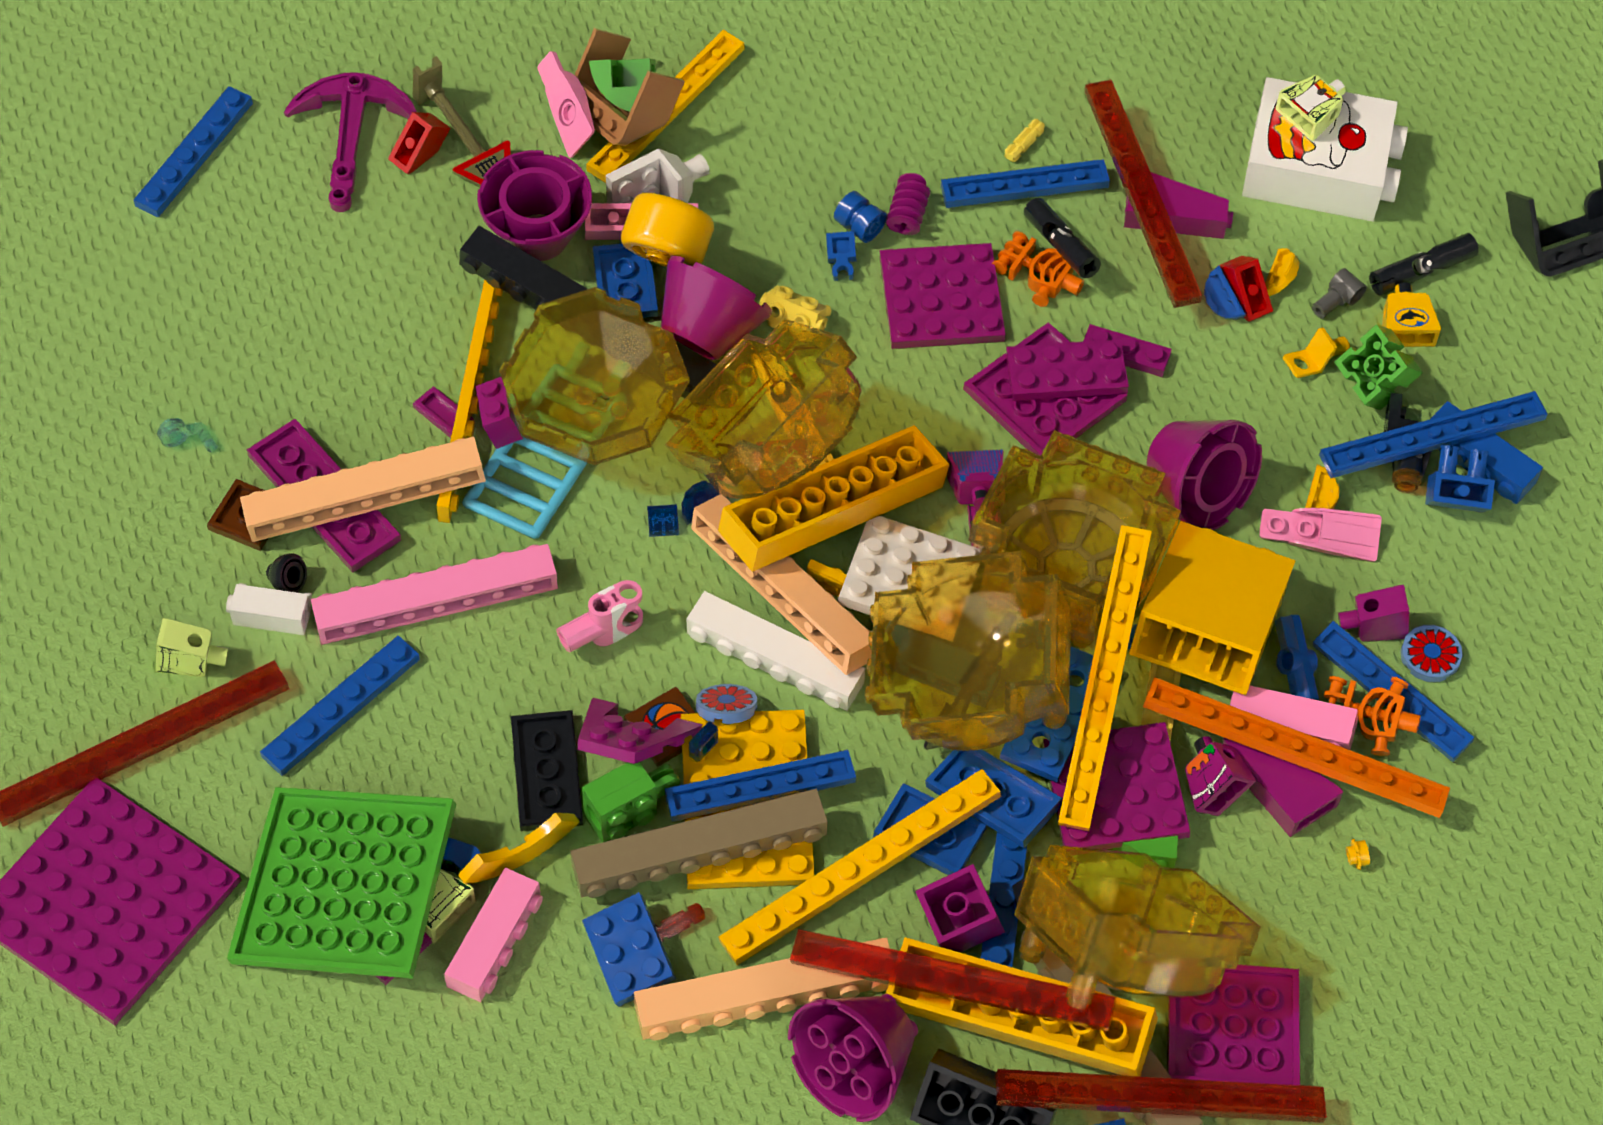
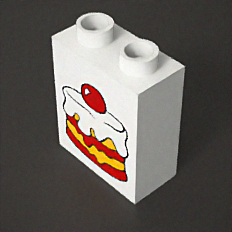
(1339, 170)

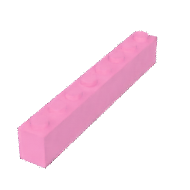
(434, 593)

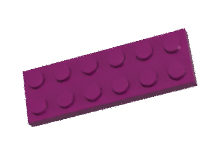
(294, 456)

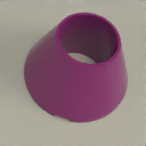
(533, 185)
(708, 309)
(1207, 468)

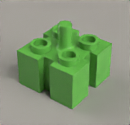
(1378, 366)

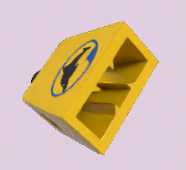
(1411, 317)

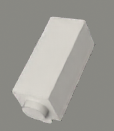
(269, 609)

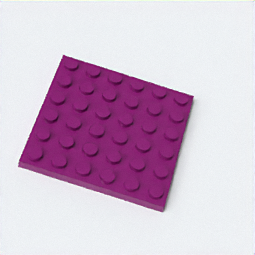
(108, 899)

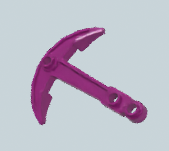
(353, 103)

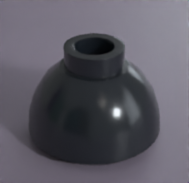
(287, 573)

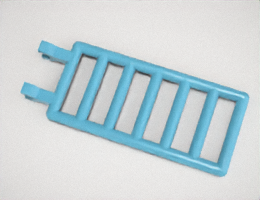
(546, 509)

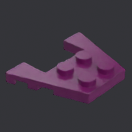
(626, 741)

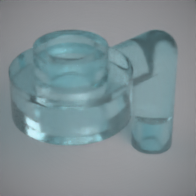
(175, 432)

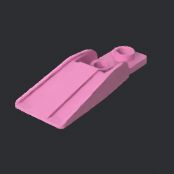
(567, 104)
(1325, 531)

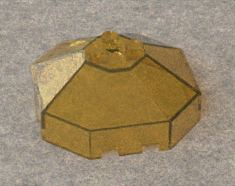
(589, 350)

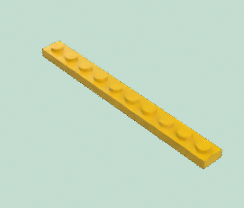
(468, 400)
(1104, 678)
(859, 867)

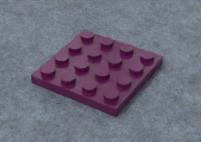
(941, 296)
(1035, 420)
(1135, 794)
(1239, 1030)

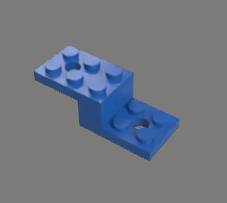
(1051, 760)

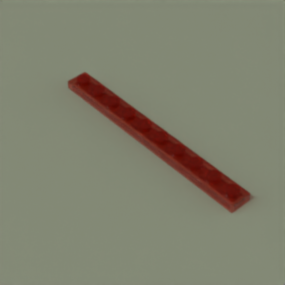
(1143, 194)
(141, 742)
(949, 979)
(1160, 1095)

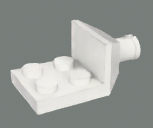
(656, 174)

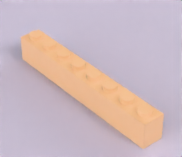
(362, 489)
(793, 595)
(741, 994)

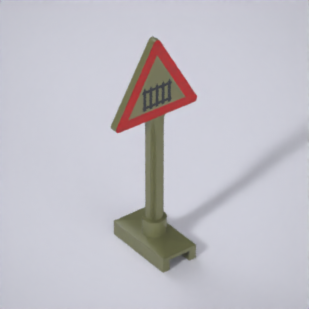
(428, 86)

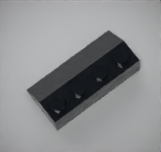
(965, 1094)

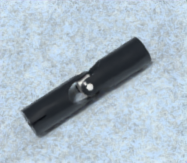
(1062, 238)
(1439, 257)

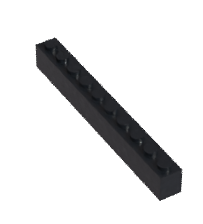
(538, 283)

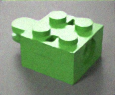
(625, 798)

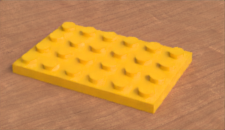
(753, 744)

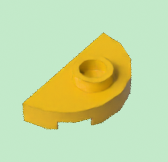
(1282, 271)
(1323, 490)
(829, 578)

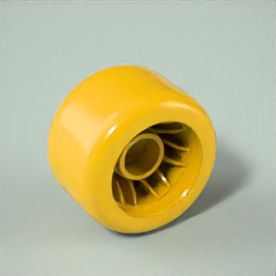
(666, 228)

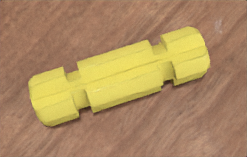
(1024, 140)

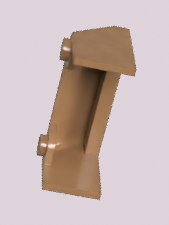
(653, 102)

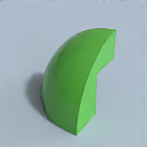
(621, 79)

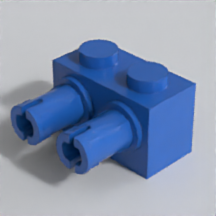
(1457, 491)

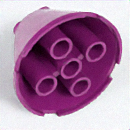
(852, 1052)

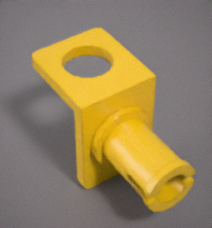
(1316, 353)

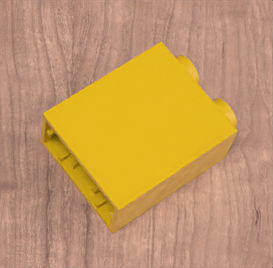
(1212, 607)

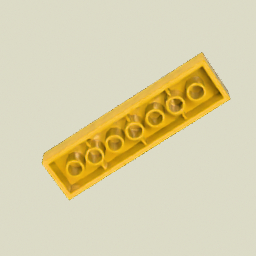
(833, 498)
(1116, 1051)

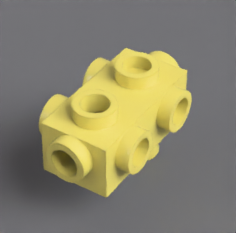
(794, 307)

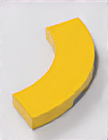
(491, 864)

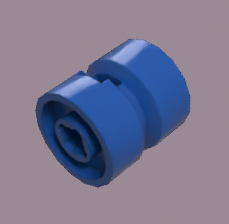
(856, 214)

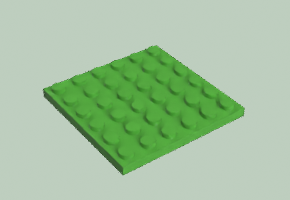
(343, 882)

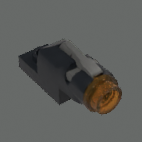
(1411, 470)

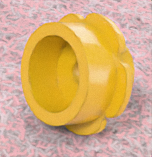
(1358, 854)

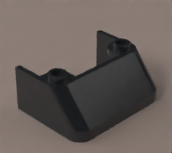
(1561, 245)

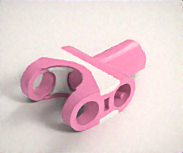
(605, 618)

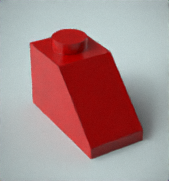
(418, 141)
(1248, 286)

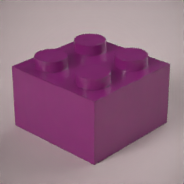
(960, 910)

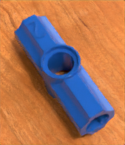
(1295, 658)

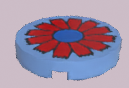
(1431, 653)
(726, 702)

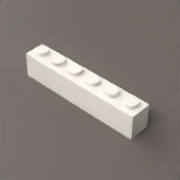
(772, 650)

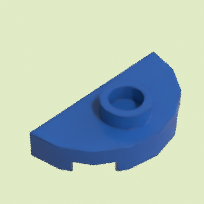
(1221, 296)

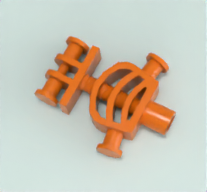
(1046, 263)
(1398, 719)

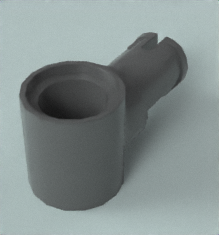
(1342, 289)

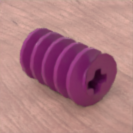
(908, 204)

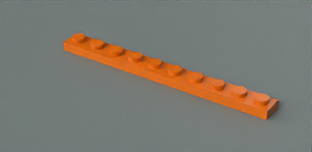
(1297, 747)

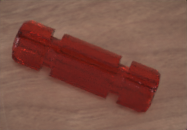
(680, 921)

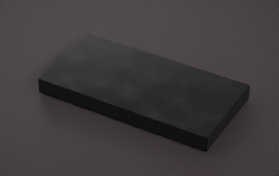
(545, 767)

